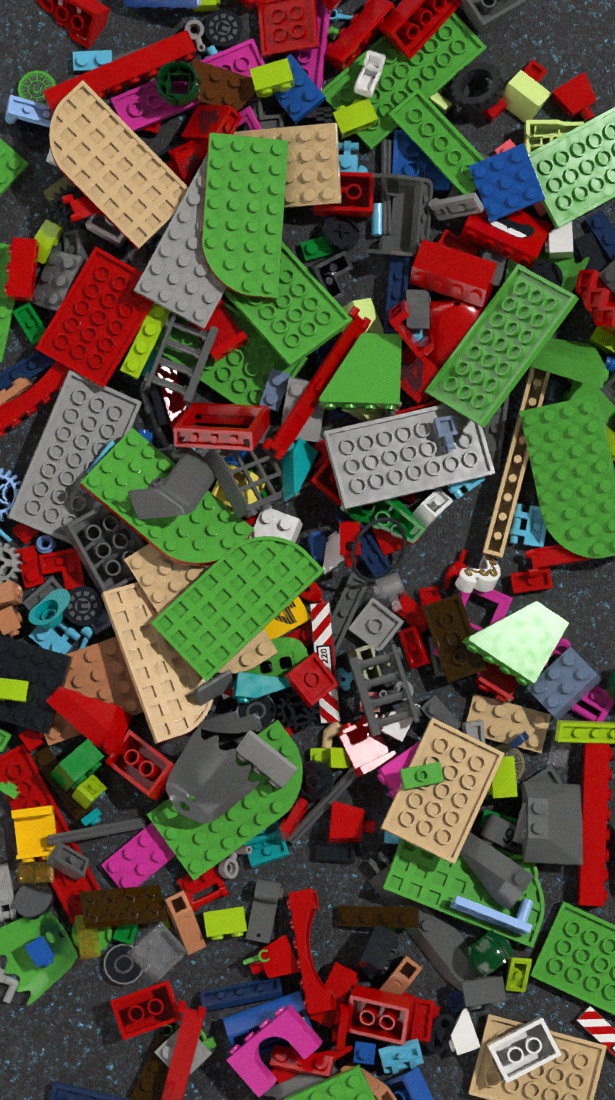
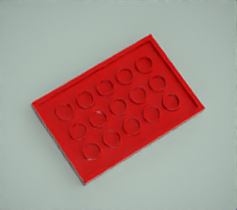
(97, 319)

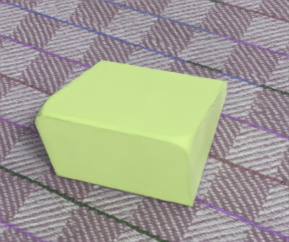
(441, 103)

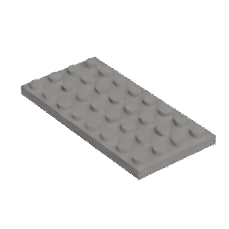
(177, 270)
(72, 439)
(404, 456)

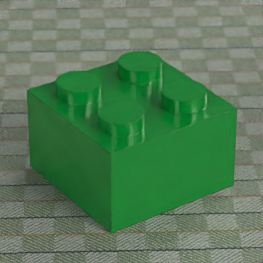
(77, 766)

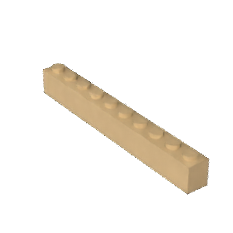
(513, 469)

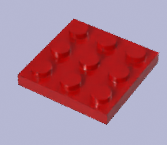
(287, 26)

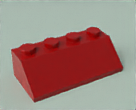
(415, 22)
(359, 34)
(453, 273)

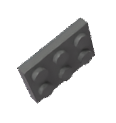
(57, 279)

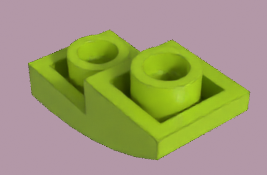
(47, 236)
(13, 690)

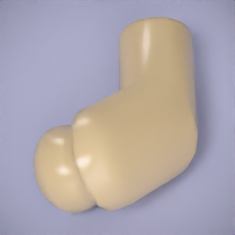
(329, 732)

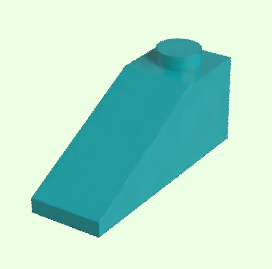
(296, 466)
(254, 686)

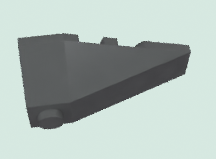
(496, 872)

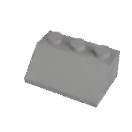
(312, 428)
(265, 760)

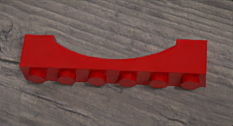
(303, 907)

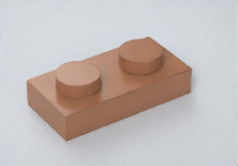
(18, 387)

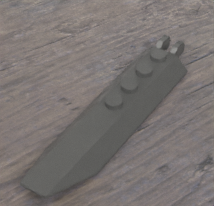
(435, 934)

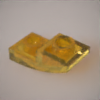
(35, 872)
(87, 940)

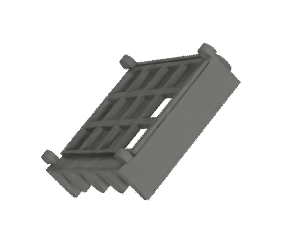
(230, 487)

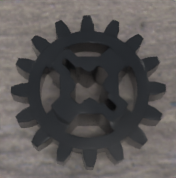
(65, 215)
(293, 716)

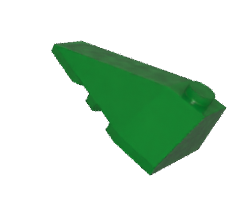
(389, 508)

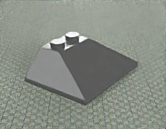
(553, 823)

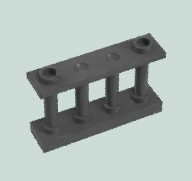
(194, 373)
(371, 704)

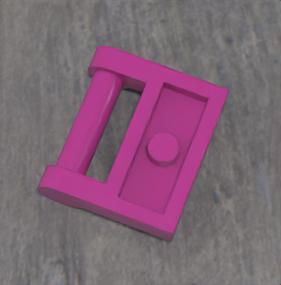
(599, 700)

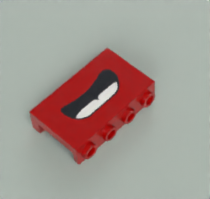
(512, 236)

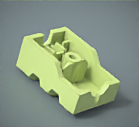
(544, 131)

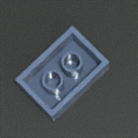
(564, 683)

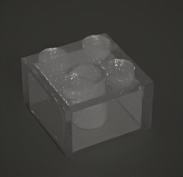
(157, 952)

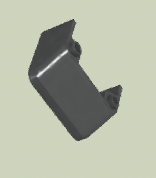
(409, 214)
(179, 491)

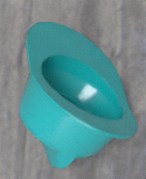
(50, 610)

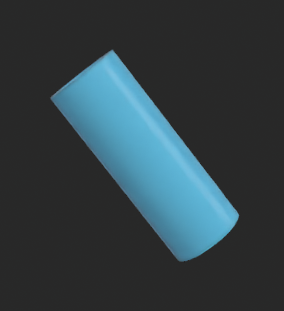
(376, 226)

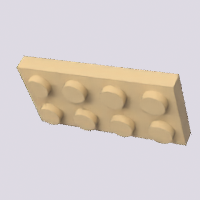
(507, 721)

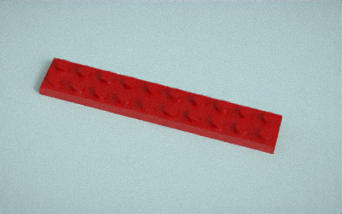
(22, 771)

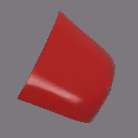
(449, 326)

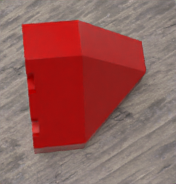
(597, 299)

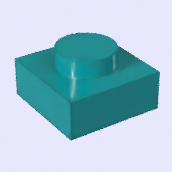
(92, 818)

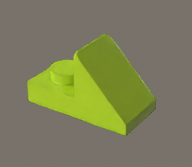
(331, 756)
(88, 791)
(517, 974)

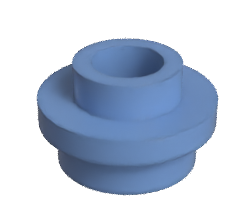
(45, 539)

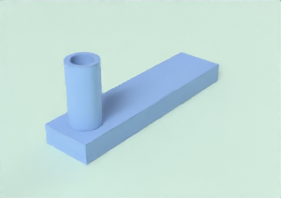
(28, 111)
(518, 925)

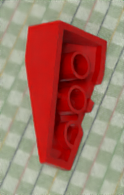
(80, 18)
(97, 720)

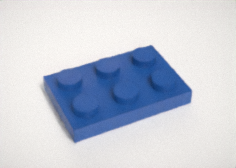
(301, 98)

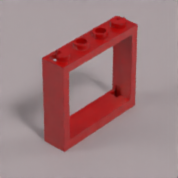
(221, 437)

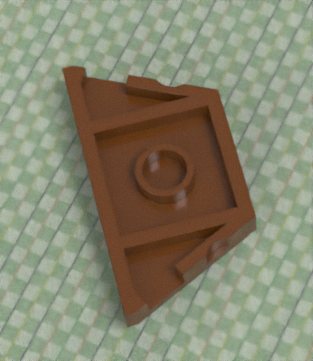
(223, 86)

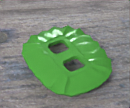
(286, 647)

